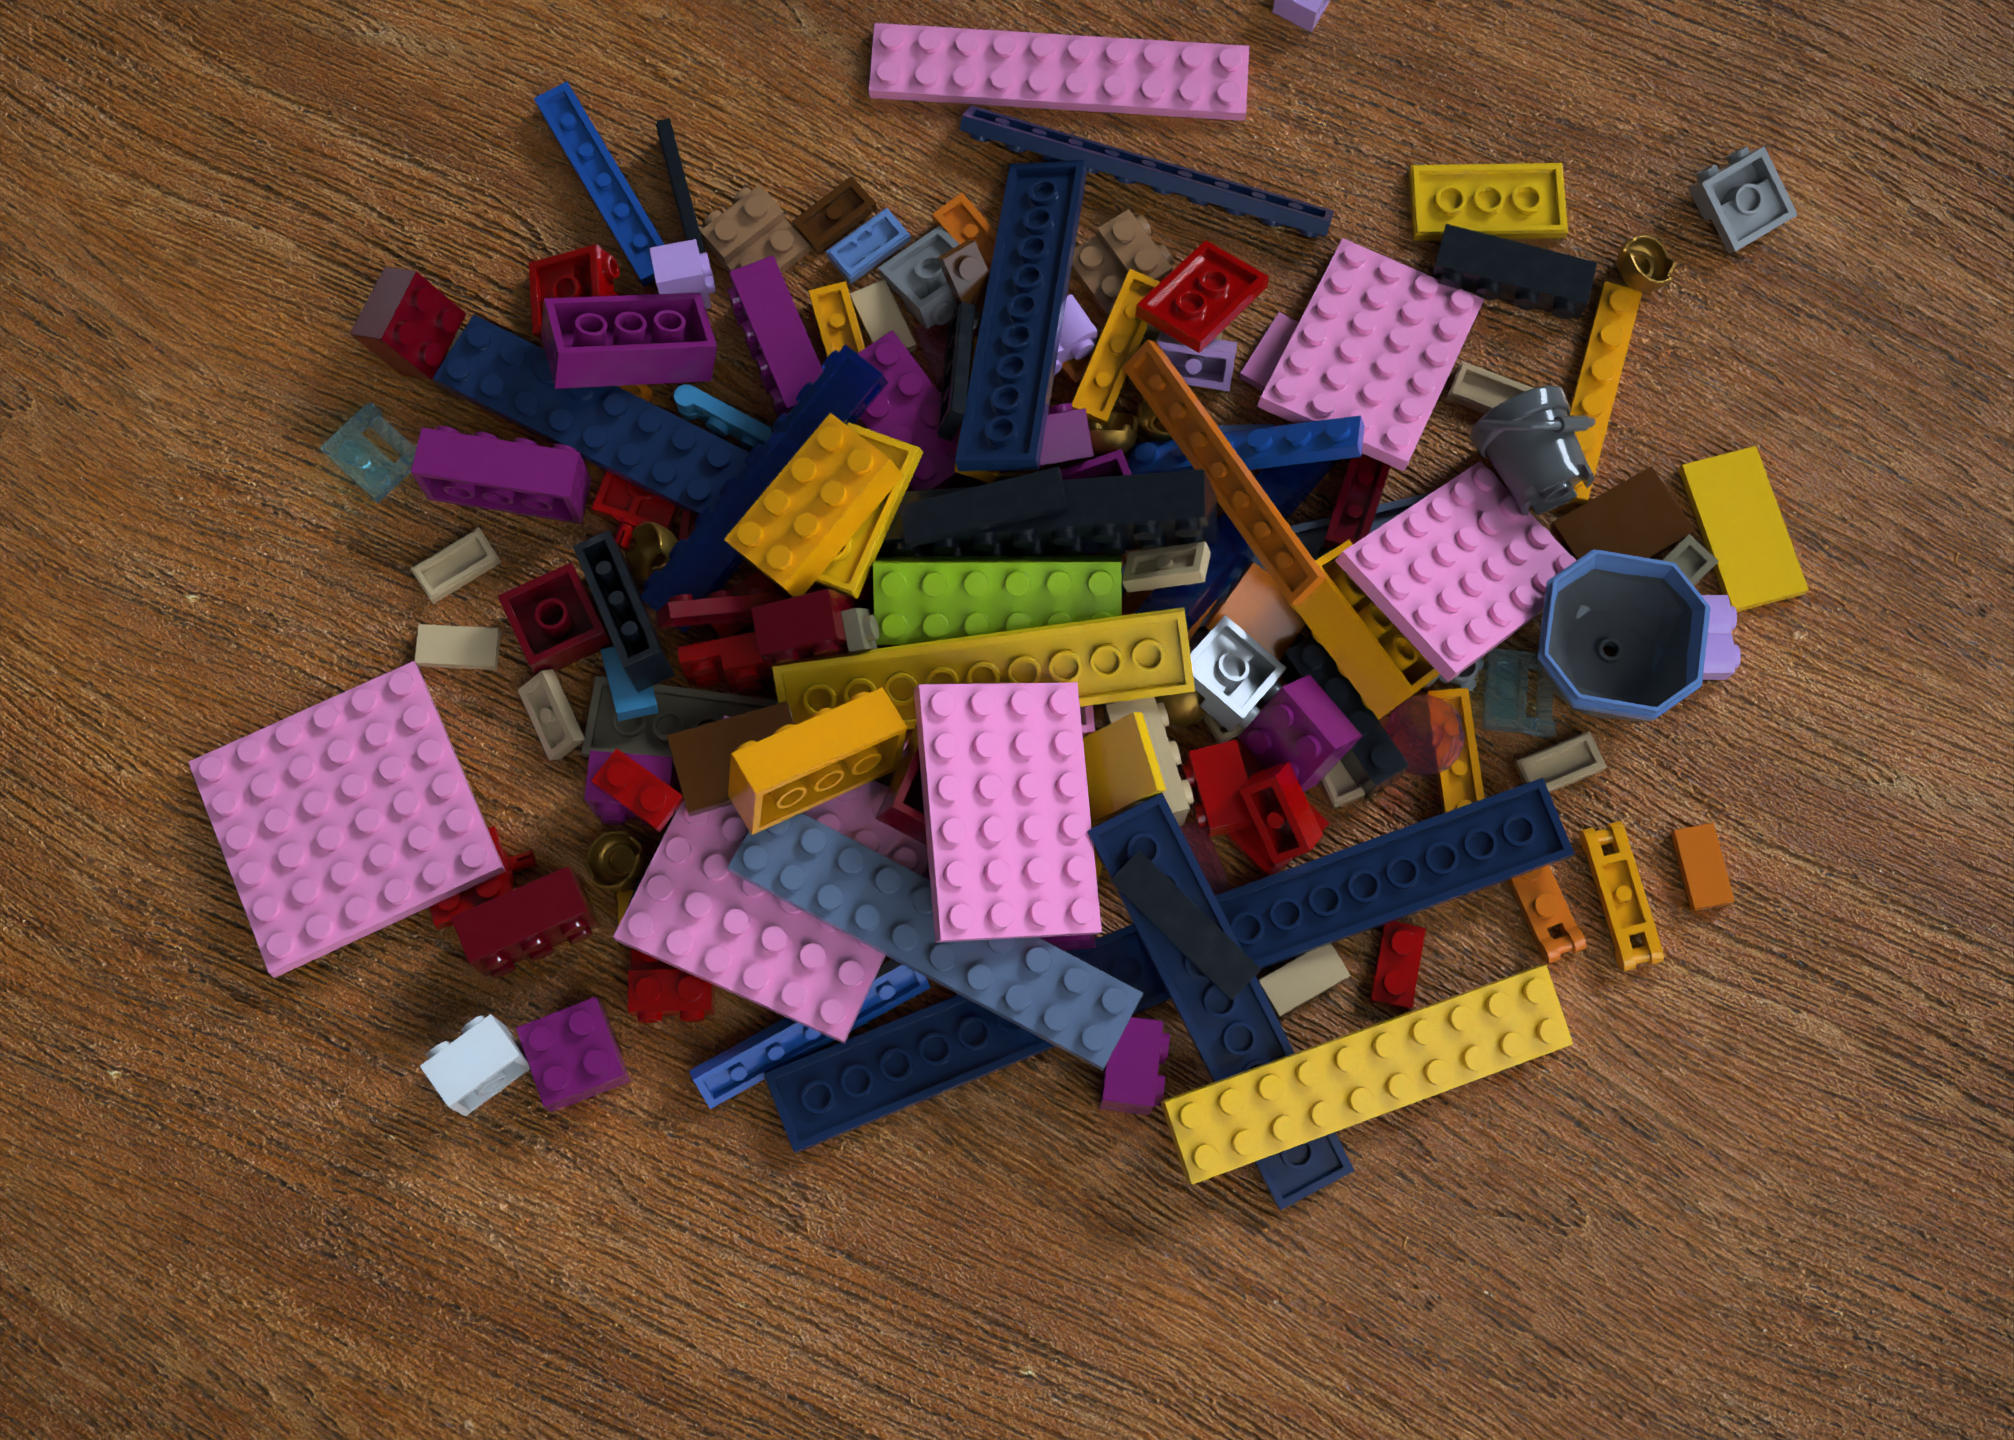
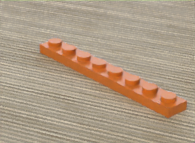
(1230, 478)

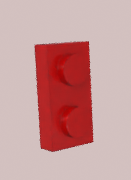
(637, 790)
(1397, 965)

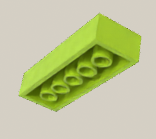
(978, 595)

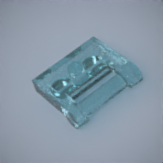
(363, 460)
(1507, 694)

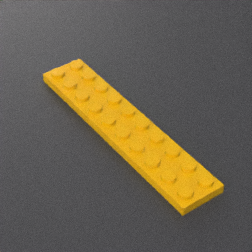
(1105, 656)
(1365, 1074)

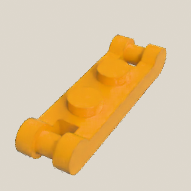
(1622, 896)

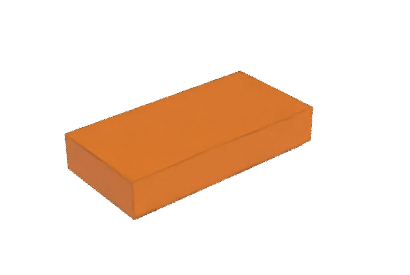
(1702, 867)

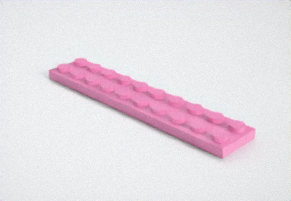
(1059, 71)

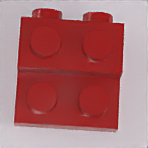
(570, 274)
(728, 658)
(664, 990)

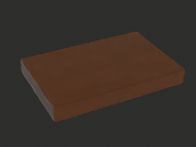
(1628, 519)
(705, 752)

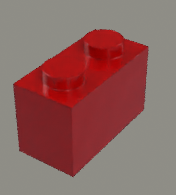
(1216, 777)
(1281, 812)

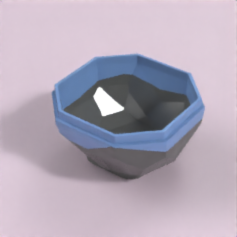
(1639, 610)

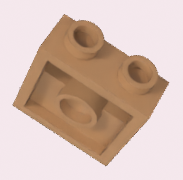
(752, 231)
(1107, 257)

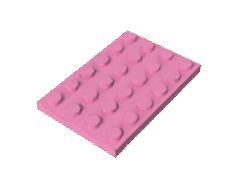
(1374, 348)
(1458, 569)
(1006, 811)

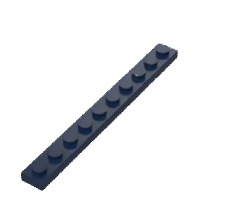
(1160, 175)

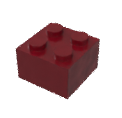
(408, 323)
(554, 620)

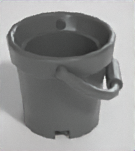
(1535, 447)

